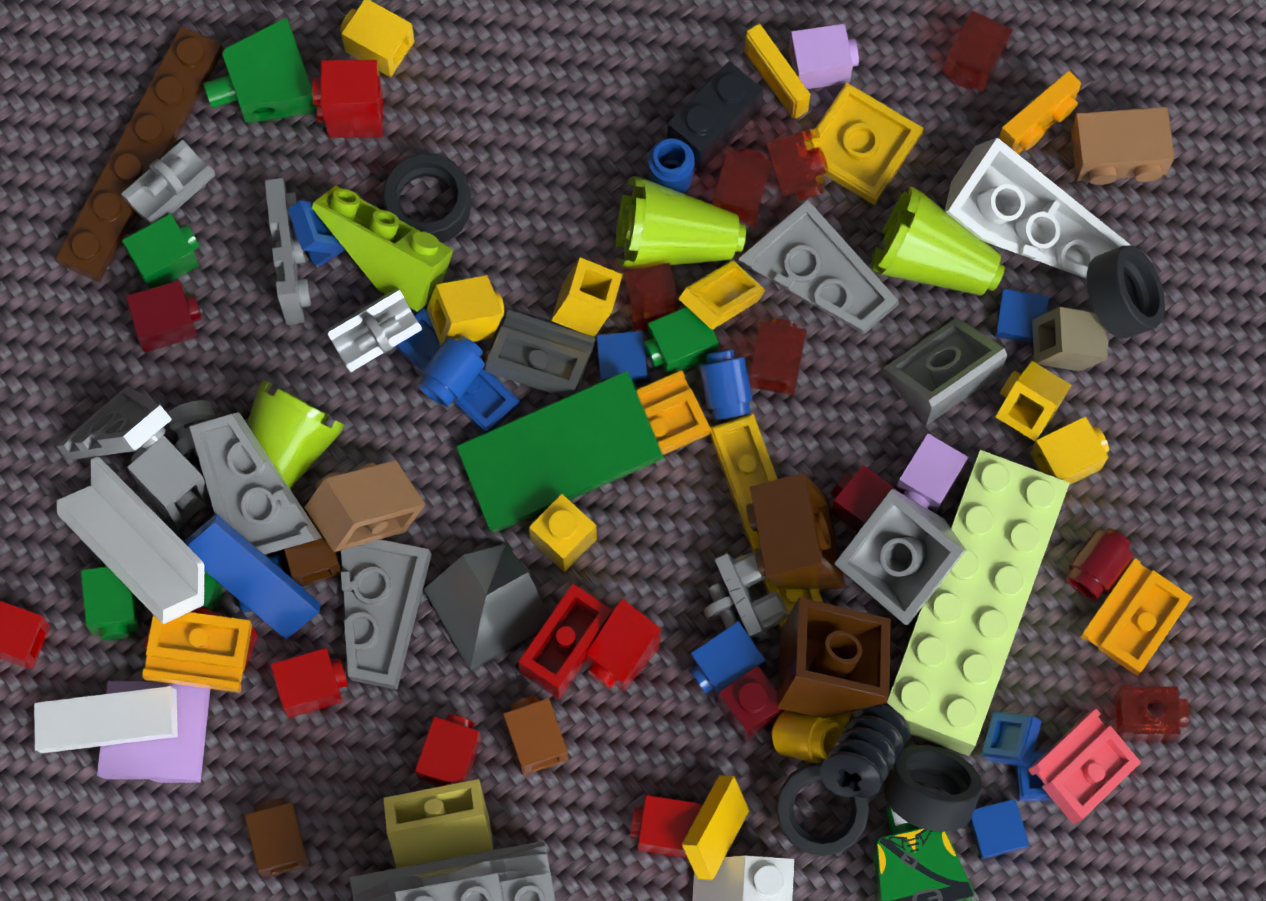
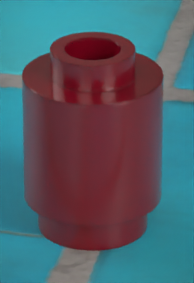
(1099, 563)

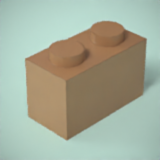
(1122, 145)
(364, 505)

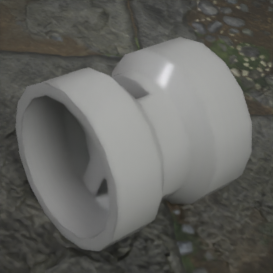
(185, 416)

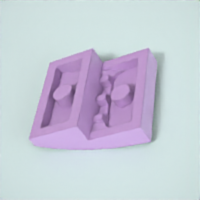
(164, 759)

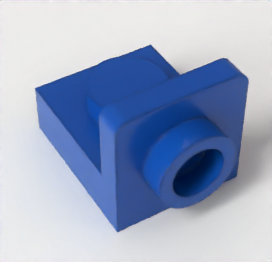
(313, 233)

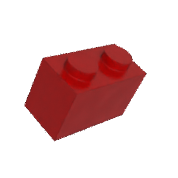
(349, 98)
(563, 641)

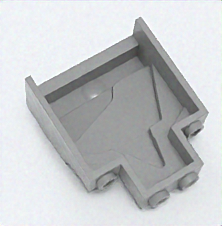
(493, 875)

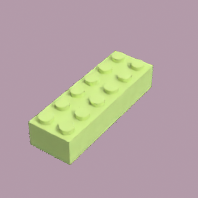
(977, 608)

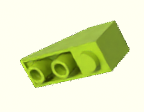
(384, 246)

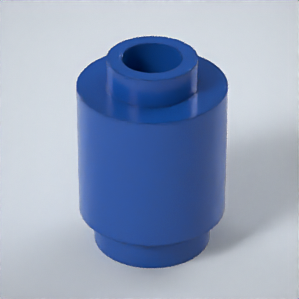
(671, 164)
(451, 370)
(726, 384)

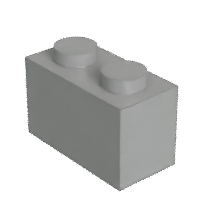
(169, 482)

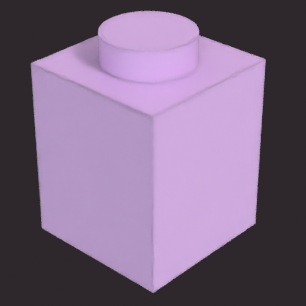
(823, 55)
(932, 473)

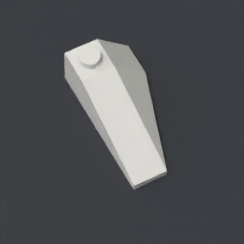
(1024, 212)

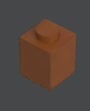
(535, 735)

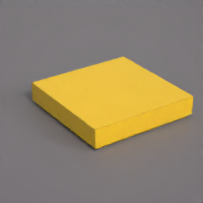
(864, 142)

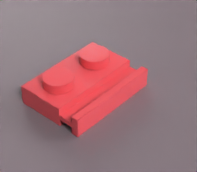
(1084, 766)

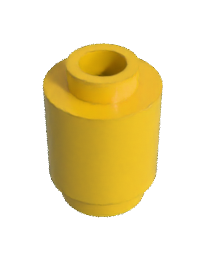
(804, 736)

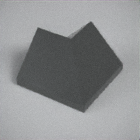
(487, 604)

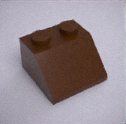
(795, 534)
(832, 660)

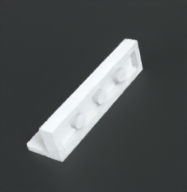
(135, 544)

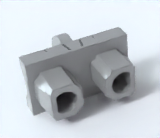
(168, 183)
(373, 330)
(756, 615)

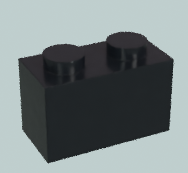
(716, 114)

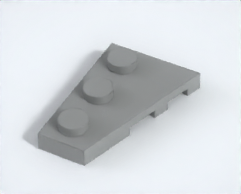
(821, 268)
(291, 291)
(117, 427)
(248, 487)
(381, 603)

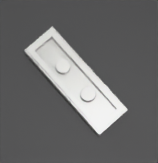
(106, 719)

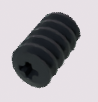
(865, 752)

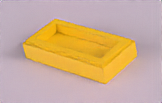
(776, 72)
(722, 294)
(715, 827)

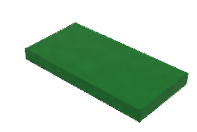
(560, 451)

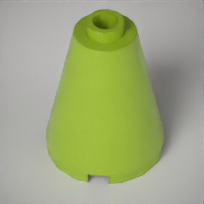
(673, 228)
(934, 249)
(290, 431)

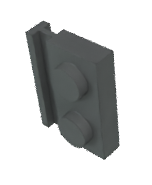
(540, 354)

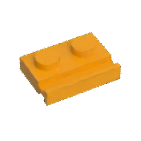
(1043, 112)
(673, 412)
(1136, 617)
(198, 651)

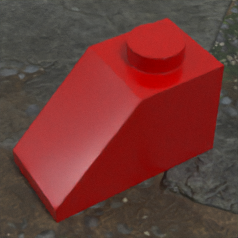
(622, 647)

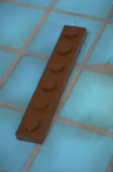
(146, 138)

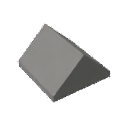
(945, 369)
(901, 555)

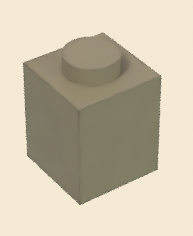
(1069, 339)

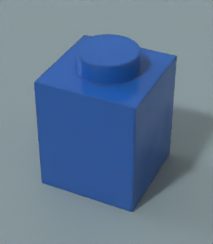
(725, 659)

